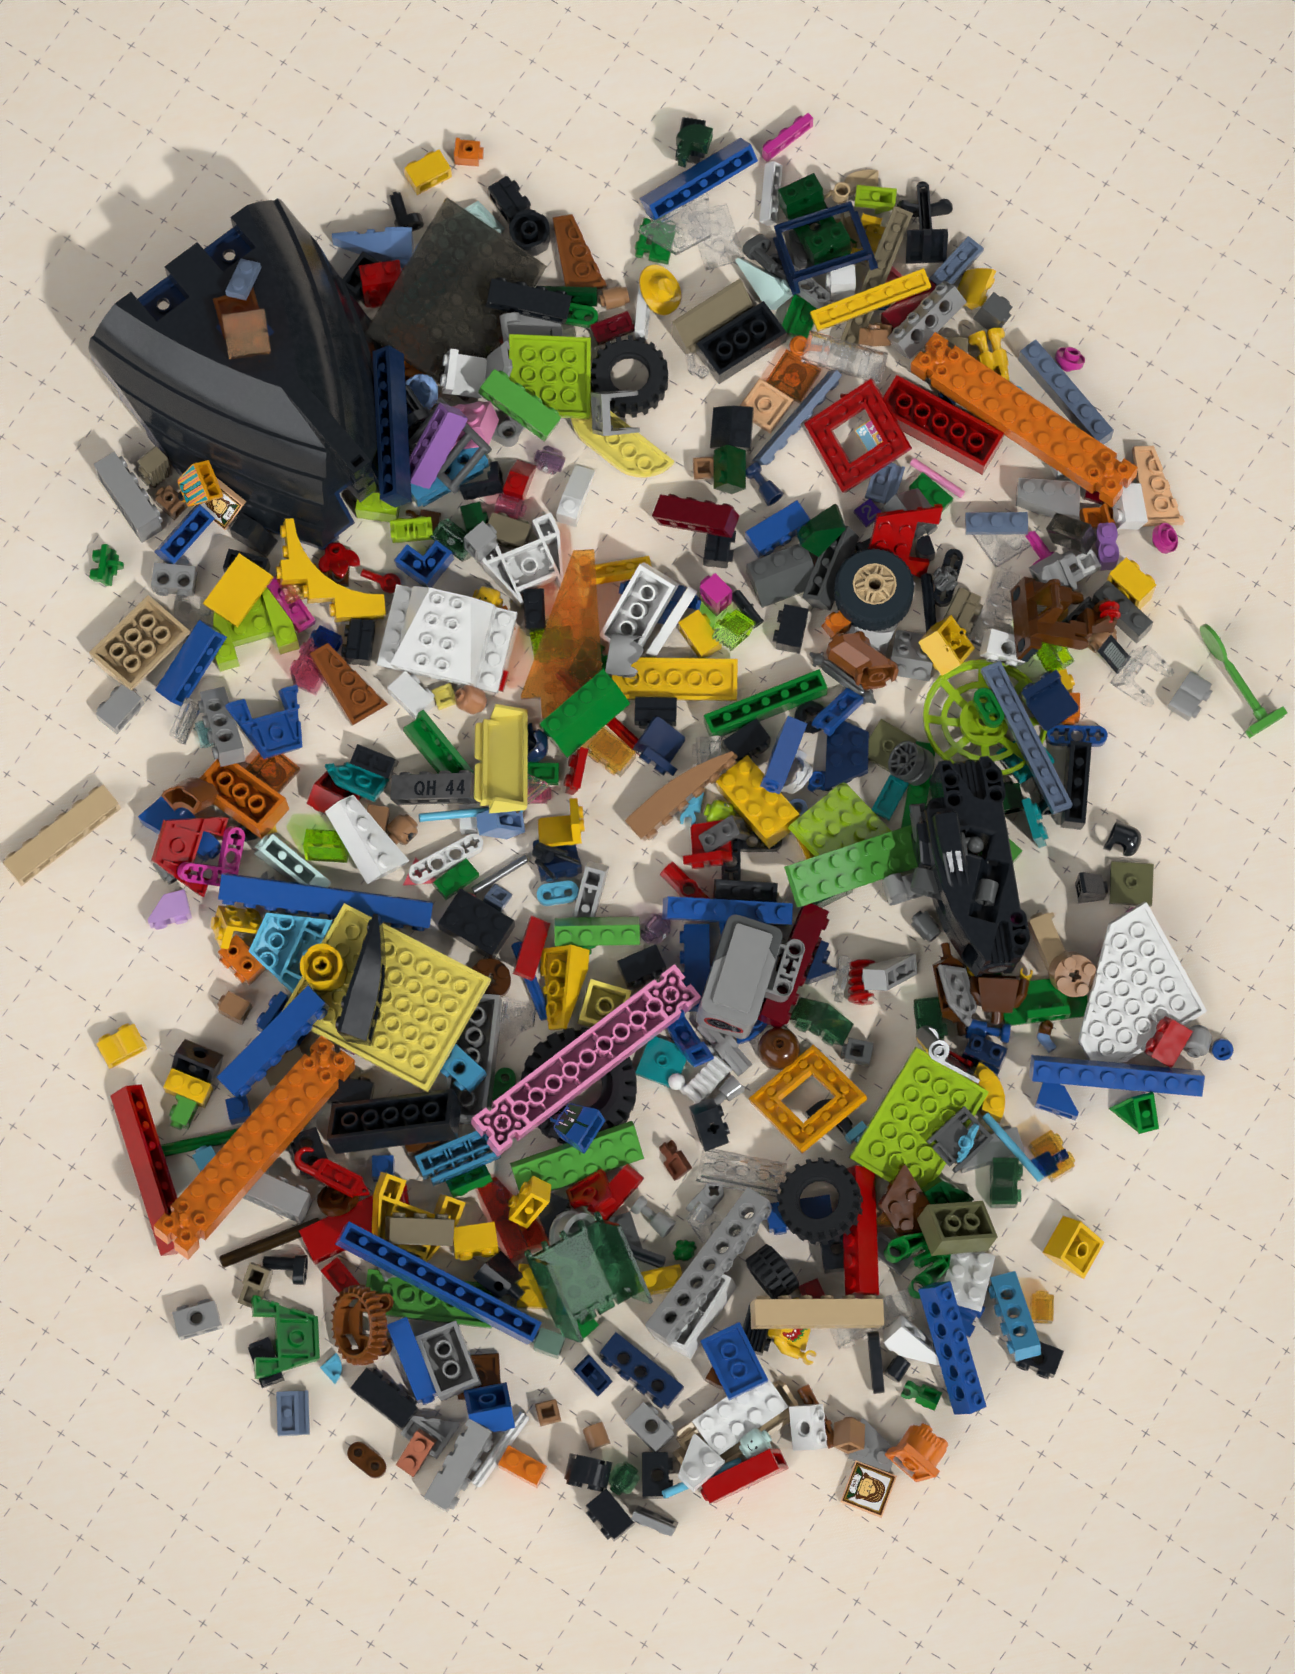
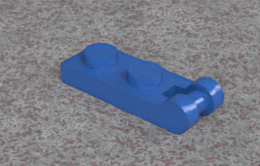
(837, 711)

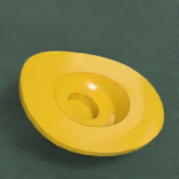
(660, 289)

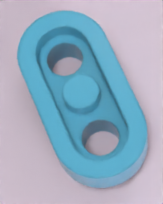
(557, 893)

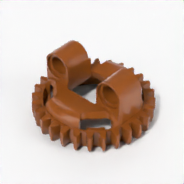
(349, 1321)

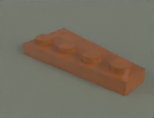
(575, 256)
(346, 685)

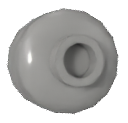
(1199, 1041)

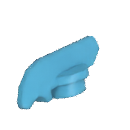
(966, 1142)

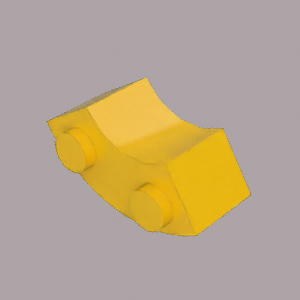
(995, 1100)

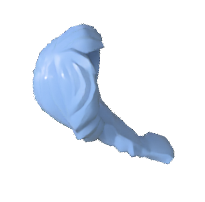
(424, 389)

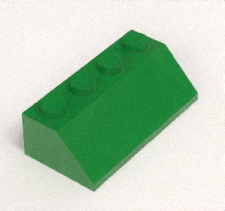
(584, 713)

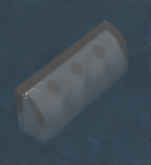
(844, 356)

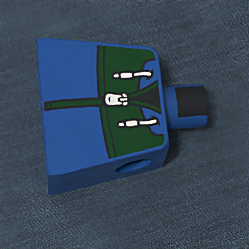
(578, 1125)

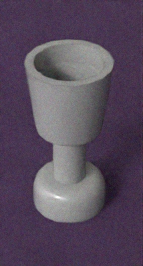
(729, 1090)
(659, 1222)

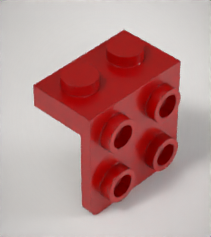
(378, 280)
(699, 856)

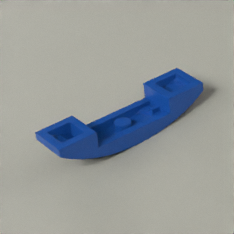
(688, 1042)

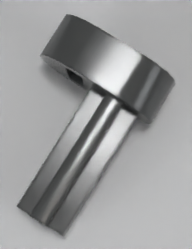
(756, 250)

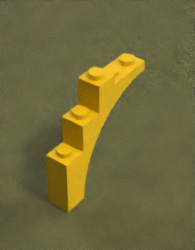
(320, 588)

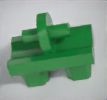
(108, 565)

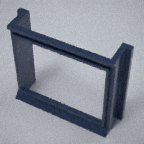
(793, 276)

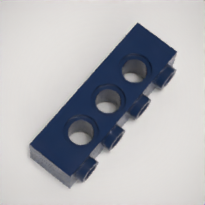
(618, 1345)

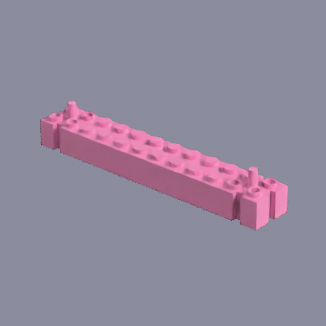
(585, 1060)

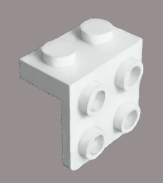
(463, 374)

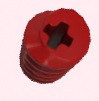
(857, 990)

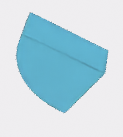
(333, 1368)

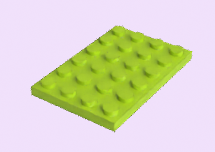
(910, 1113)

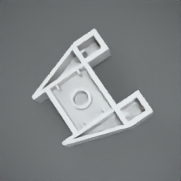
(529, 564)

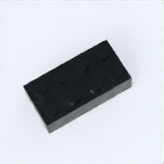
(741, 342)

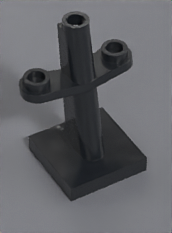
(926, 244)

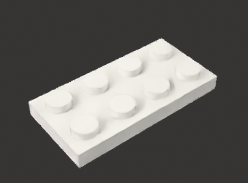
(730, 1420)

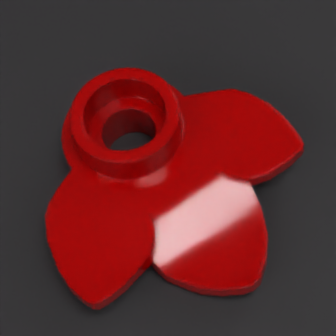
(338, 561)

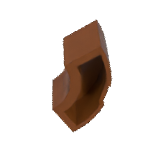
(191, 794)

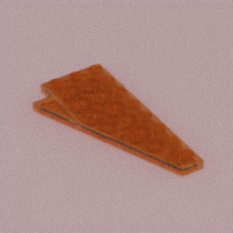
(571, 640)

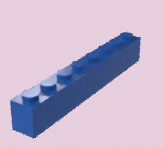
(1116, 1075)

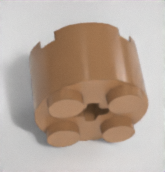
(1072, 962)

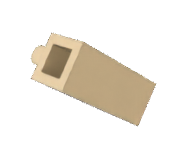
(1045, 937)

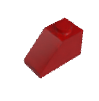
(519, 479)

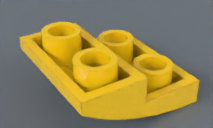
(975, 286)

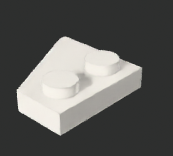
(699, 1464)

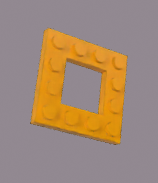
(804, 1135)

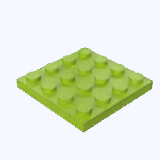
(554, 370)
(837, 822)

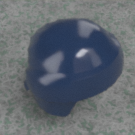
(536, 744)

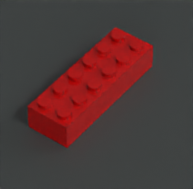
(943, 425)

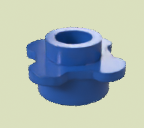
(817, 775)

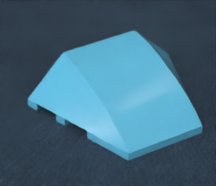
(284, 941)

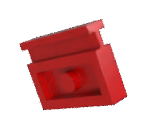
(577, 765)

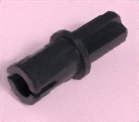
(746, 608)

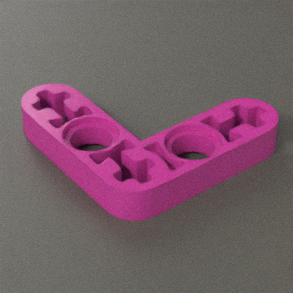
(223, 865)

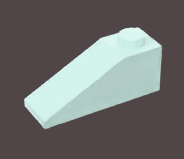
(768, 286)

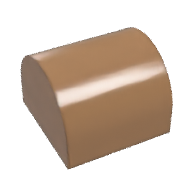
(703, 468)
(548, 1412)
(596, 1436)

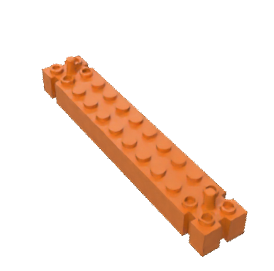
(1024, 419)
(254, 1147)

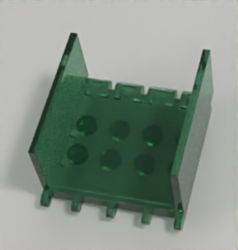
(587, 1274)

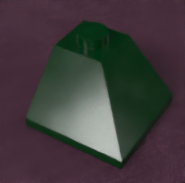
(822, 530)

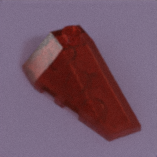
(512, 1235)

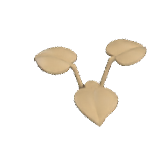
(847, 188)

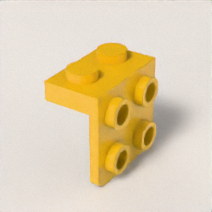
(562, 829)
(232, 919)

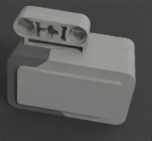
(745, 975)

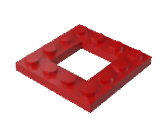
(821, 429)

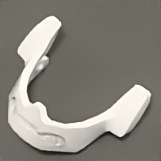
(801, 777)

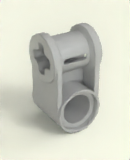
(704, 1197)

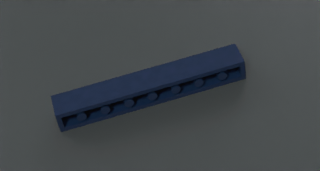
(391, 426)

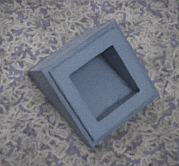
(497, 897)

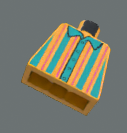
(199, 484)

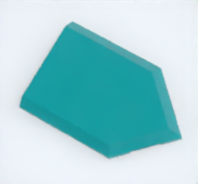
(357, 780)

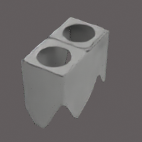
(621, 654)

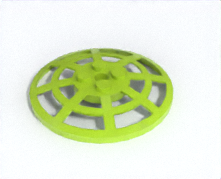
(969, 717)

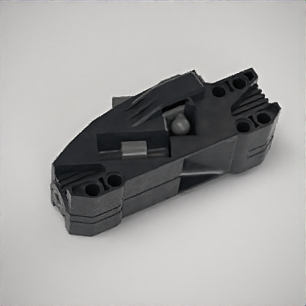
(970, 892)

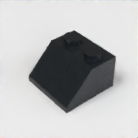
(732, 427)

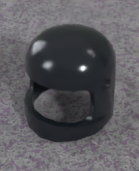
(1126, 836)

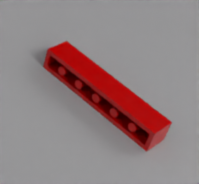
(861, 1244)

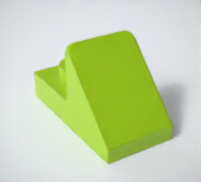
(878, 198)

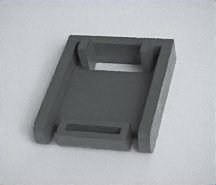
(948, 1137)

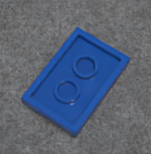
(734, 1361)

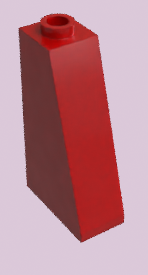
(744, 1475)

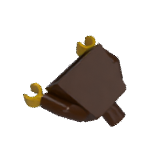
(999, 992)

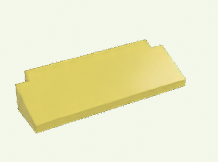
(503, 758)

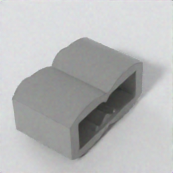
(1190, 695)

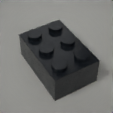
(476, 924)

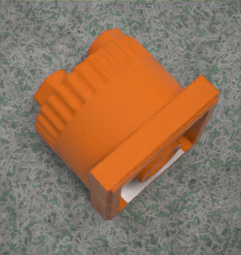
(918, 1452)

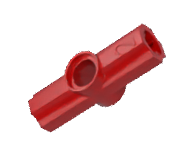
(678, 880)

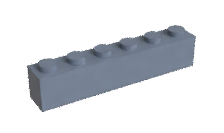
(1064, 392)

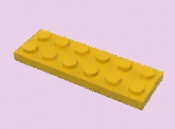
(682, 678)

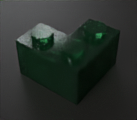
(821, 1021)
(1004, 1176)

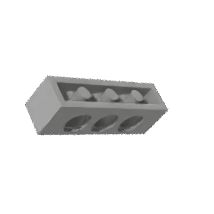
(936, 317)
(222, 727)

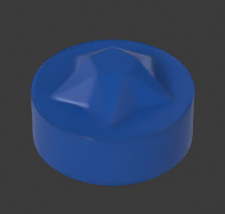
(1222, 1049)

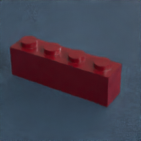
(696, 515)

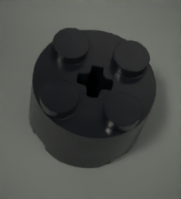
(537, 225)
(587, 1471)

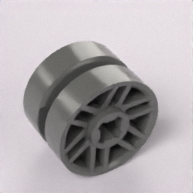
(911, 763)

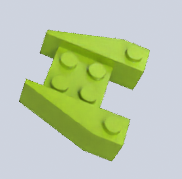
(261, 622)

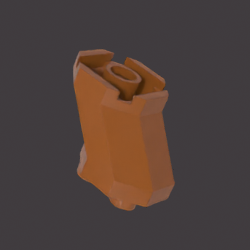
(861, 660)

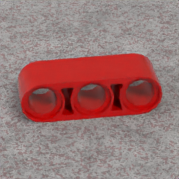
(622, 1186)

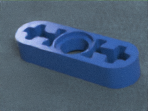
(1071, 728)

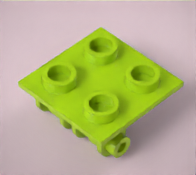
(411, 529)

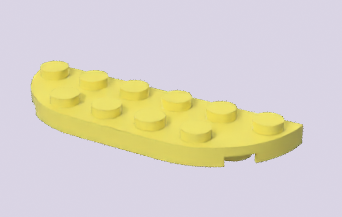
(626, 452)

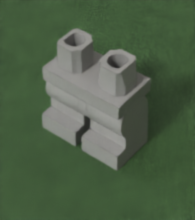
(1057, 567)

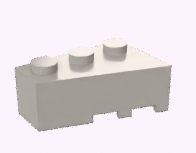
(1049, 497)

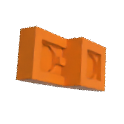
(1097, 515)

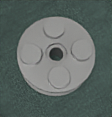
(568, 1222)

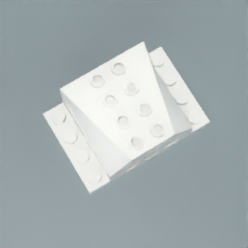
(447, 637)

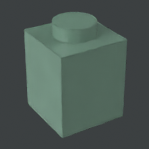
(548, 1343)

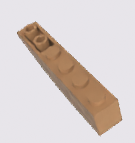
(676, 795)

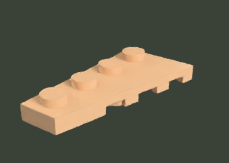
(1155, 488)

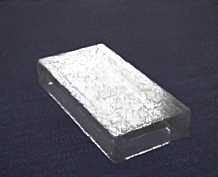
(185, 721)

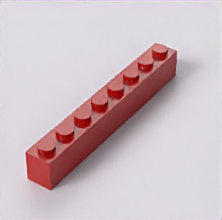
(145, 1156)

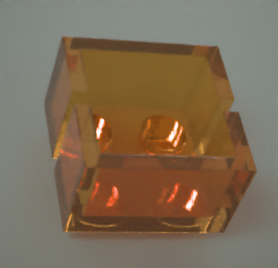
(246, 334)

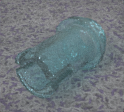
(202, 734)

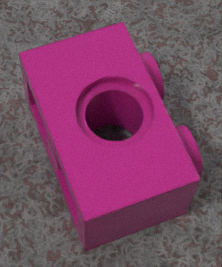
(715, 594)

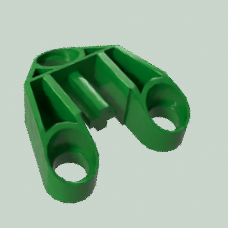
(910, 1245)

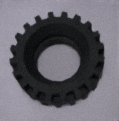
(646, 353)
(839, 1220)

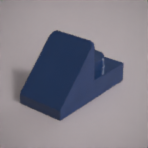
(818, 969)

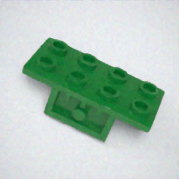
(1046, 1003)

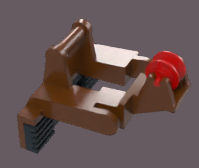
(1032, 629)

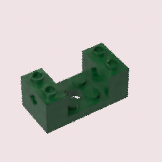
(807, 197)

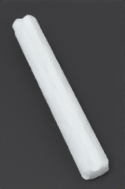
(498, 1451)

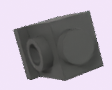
(865, 1049)

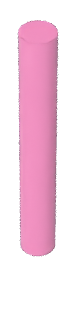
(937, 478)

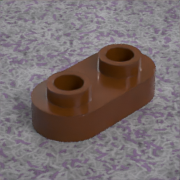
(366, 1460)

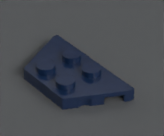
(846, 754)

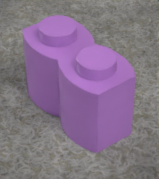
(1106, 545)

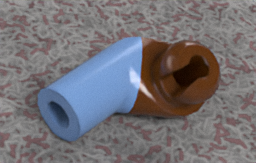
(1043, 1035)

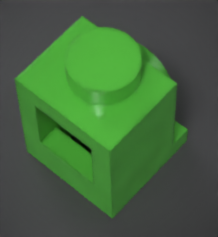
(183, 1113)

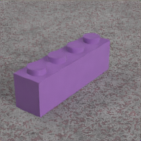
(435, 444)

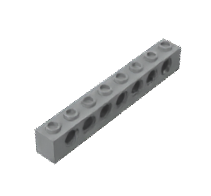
(722, 1237)

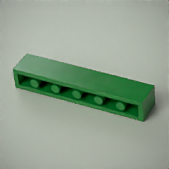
(766, 704)

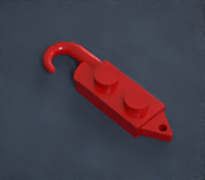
(332, 1174)

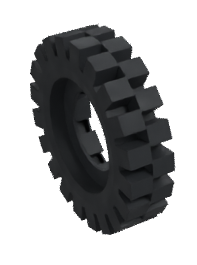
(618, 1085)

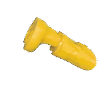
(998, 358)

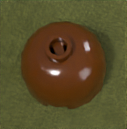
(778, 1048)

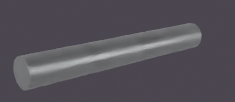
(500, 874)

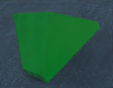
(1138, 1112)

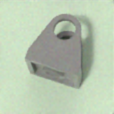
(601, 413)

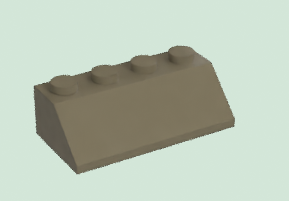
(710, 316)

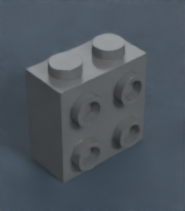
(909, 501)

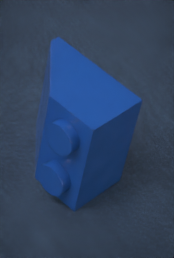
(490, 1407)

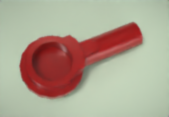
(387, 582)

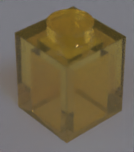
(1042, 1307)

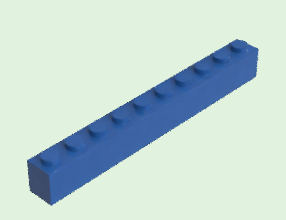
(322, 900)
(438, 1283)

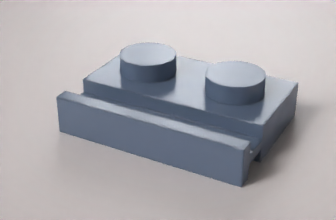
(885, 483)
(293, 1413)

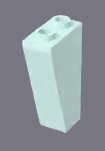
(288, 863)

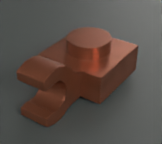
(676, 1161)

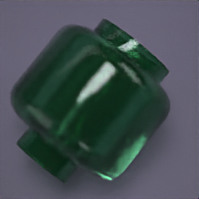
(623, 1478)

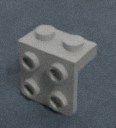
(909, 656)

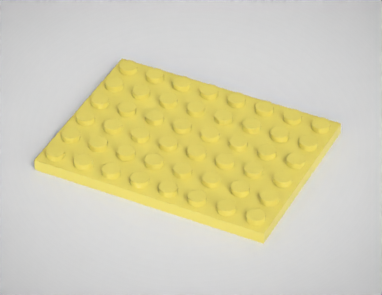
(422, 1004)

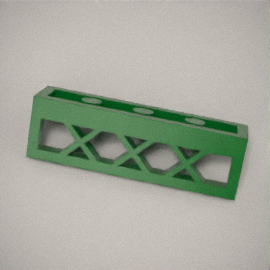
(435, 745)

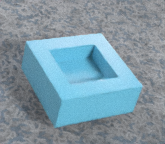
(855, 1133)

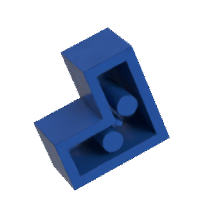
(425, 568)

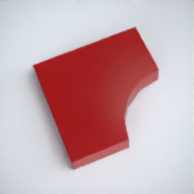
(592, 1191)

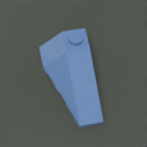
(384, 246)

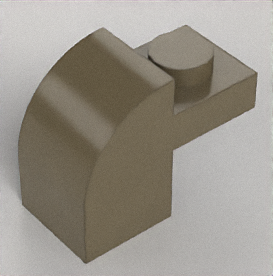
(255, 1283)

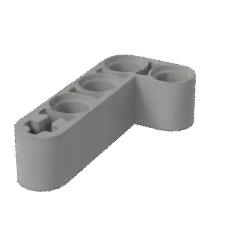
(898, 888)

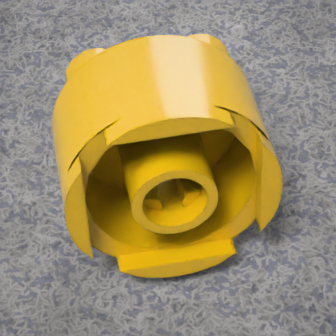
(314, 961)

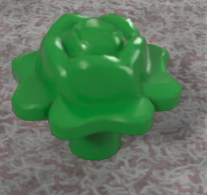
(684, 1250)

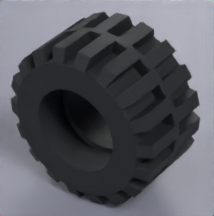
(772, 1272)

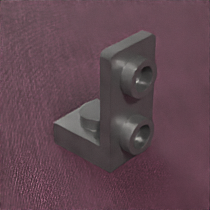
(724, 832)

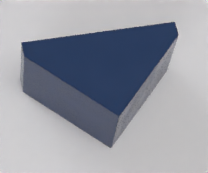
(592, 1375)

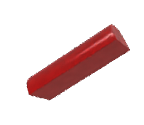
(322, 1235)

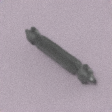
(841, 677)

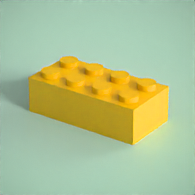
(763, 811)

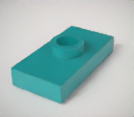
(889, 797)

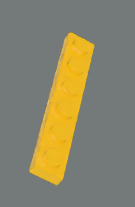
(870, 300)

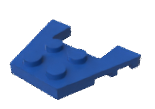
(274, 732)

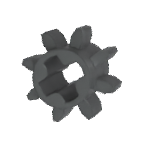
(945, 578)

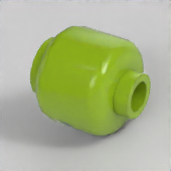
(718, 811)

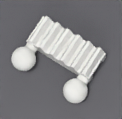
(704, 1082)

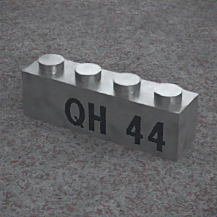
(433, 788)

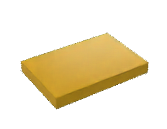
(238, 590)

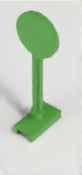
(1264, 719)

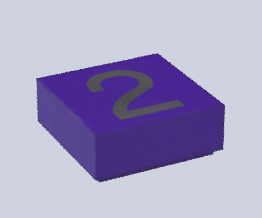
(867, 512)

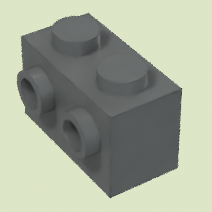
(994, 312)

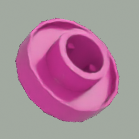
(1069, 359)
(1165, 538)

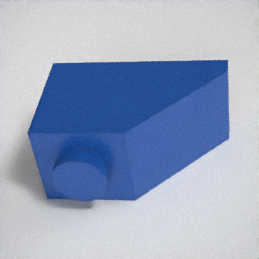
(1056, 1100)

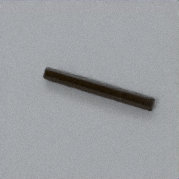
(264, 1244)

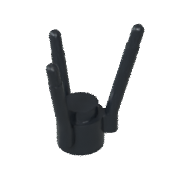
(545, 854)

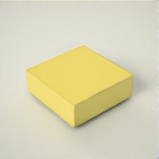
(444, 696)

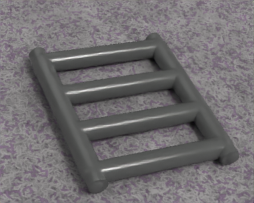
(469, 434)

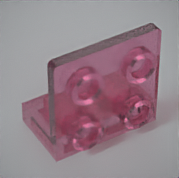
(304, 671)

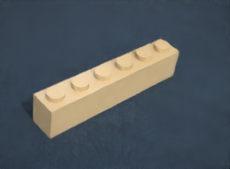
(61, 835)
(816, 1313)

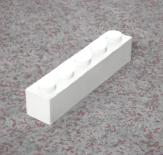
(770, 199)

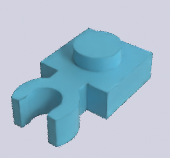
(694, 806)

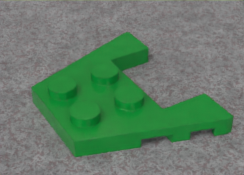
(294, 1335)

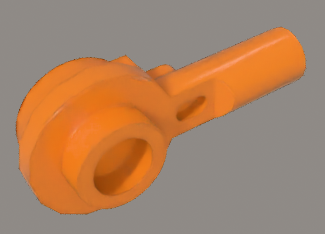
(797, 345)

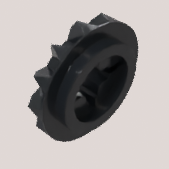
(811, 708)

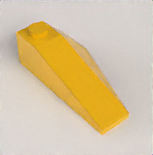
(564, 975)

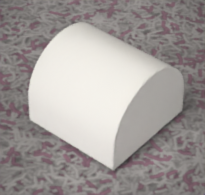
(1088, 563)

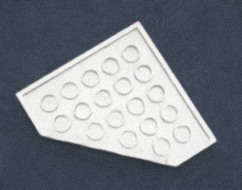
(1134, 989)

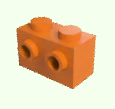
(241, 961)

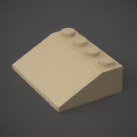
(139, 643)

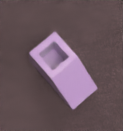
(170, 909)

